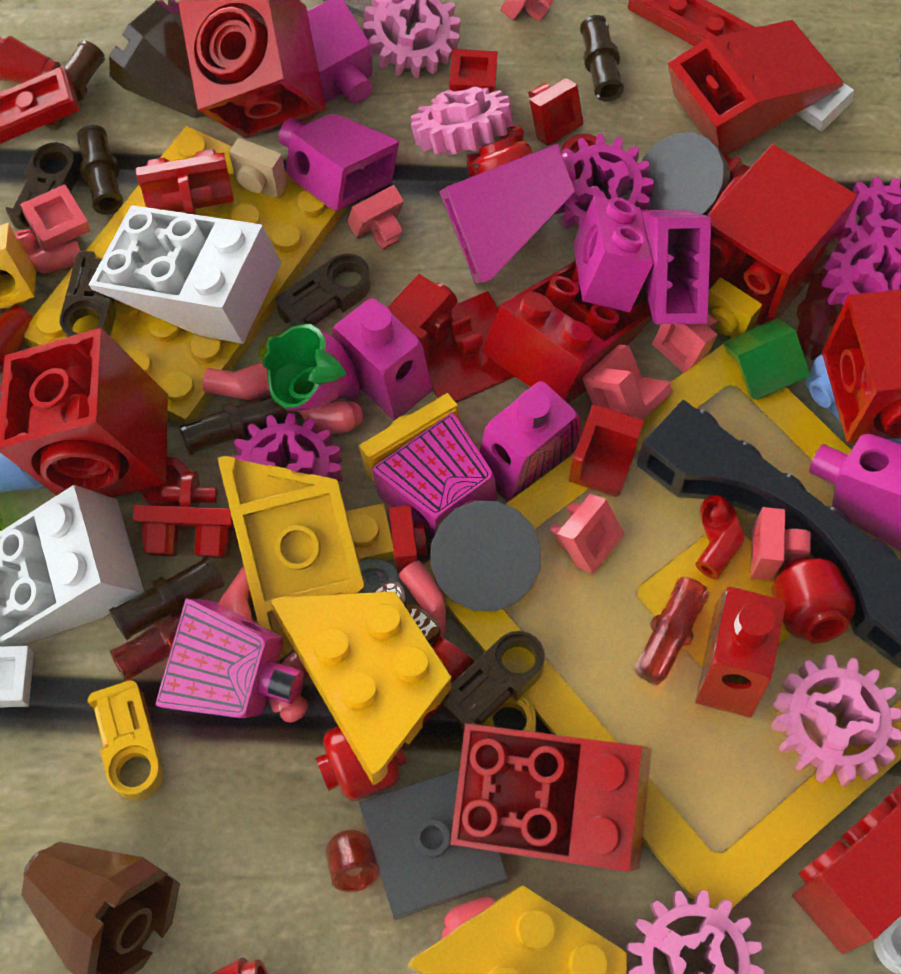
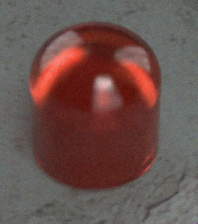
(349, 851)

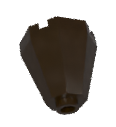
(156, 59)

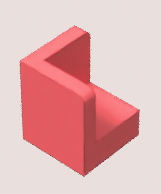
(621, 388)

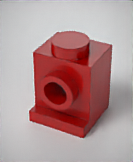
(425, 310)

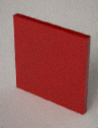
(457, 360)

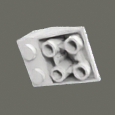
(190, 270)
(64, 566)

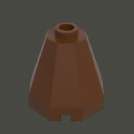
(98, 906)

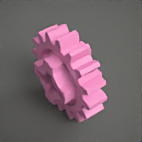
(429, 41)
(461, 120)
(861, 711)
(709, 931)

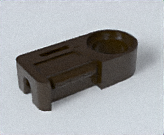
(40, 182)
(320, 295)
(84, 301)
(488, 682)

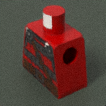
(742, 643)

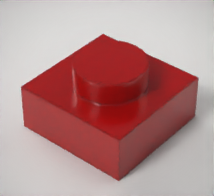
(473, 69)
(407, 537)

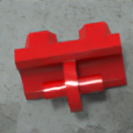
(186, 182)
(163, 523)

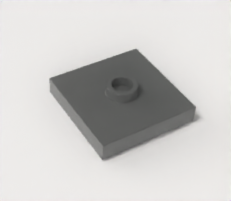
(414, 852)

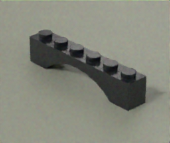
(702, 460)

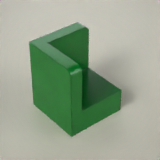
(768, 357)

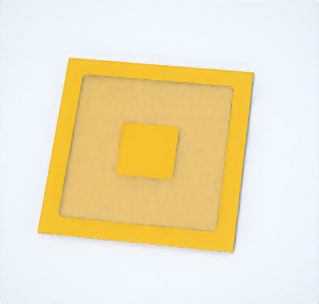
(719, 788)

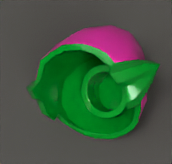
(308, 369)

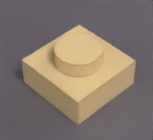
(258, 168)

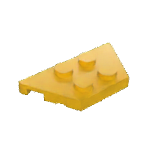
(289, 536)
(367, 667)
(521, 937)

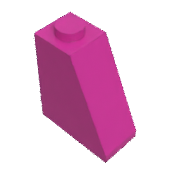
(506, 207)
(681, 262)

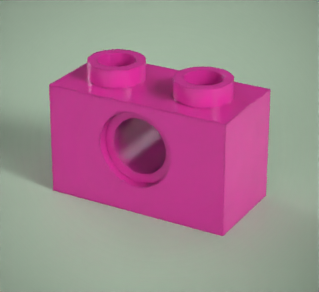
(612, 253)

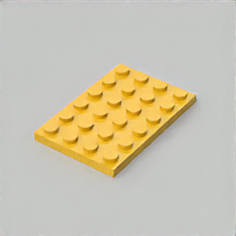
(171, 355)

